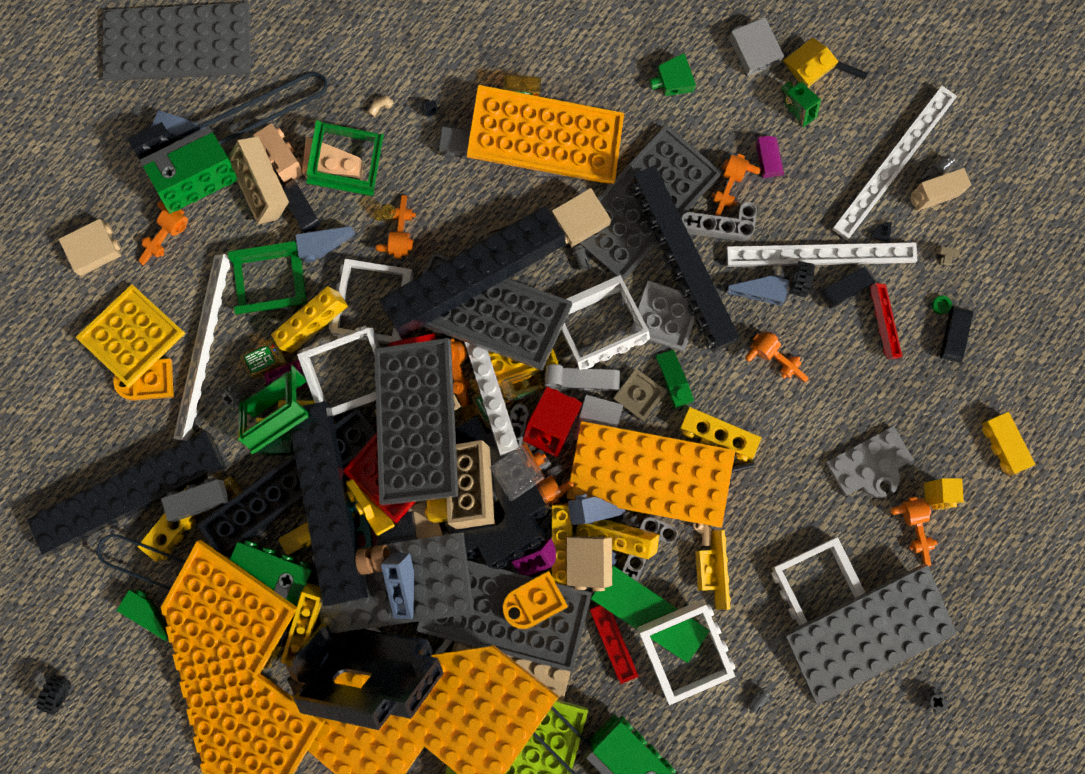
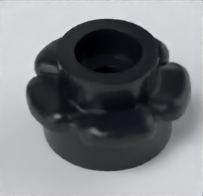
(429, 108)

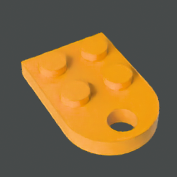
(153, 384)
(535, 600)

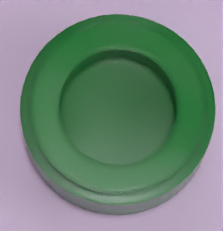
(941, 305)

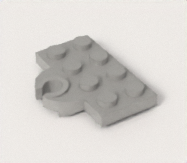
(871, 464)

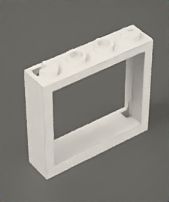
(345, 268)
(592, 296)
(326, 345)
(842, 560)
(675, 618)

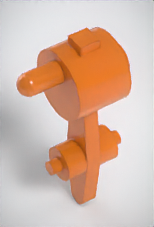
(734, 170)
(170, 223)
(399, 242)
(766, 347)
(460, 384)
(549, 485)
(915, 513)

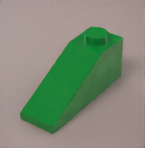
(674, 379)
(143, 612)

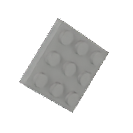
(665, 316)

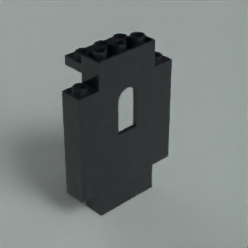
(519, 528)
(398, 670)

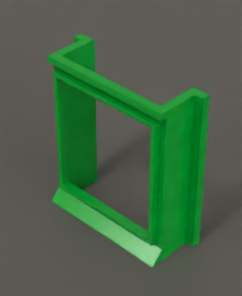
(338, 182)
(262, 253)
(278, 421)

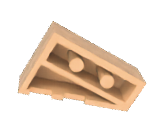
(280, 153)
(334, 161)

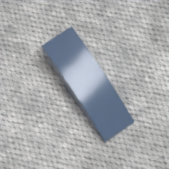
(174, 124)

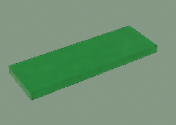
(640, 606)

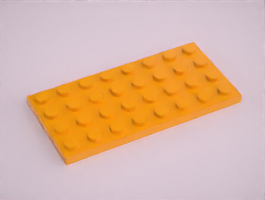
(545, 135)
(652, 473)

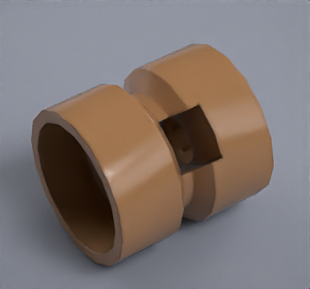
(370, 560)

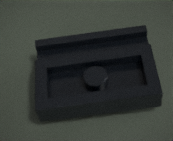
(402, 531)

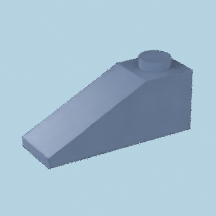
(319, 243)
(766, 289)
(591, 509)
(399, 582)

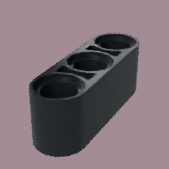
(300, 207)
(847, 287)
(956, 334)

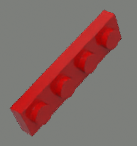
(886, 322)
(614, 644)

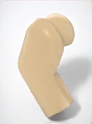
(378, 103)
(705, 531)

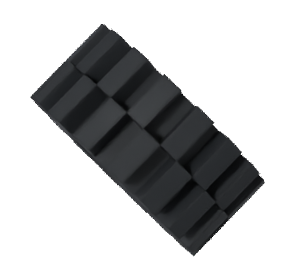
(802, 279)
(53, 695)

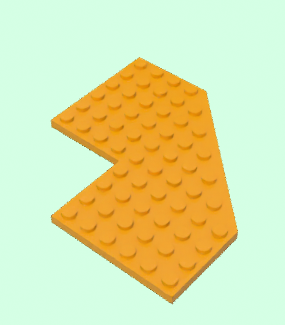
(221, 638)
(470, 720)

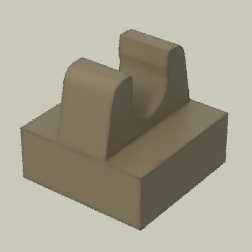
(947, 254)

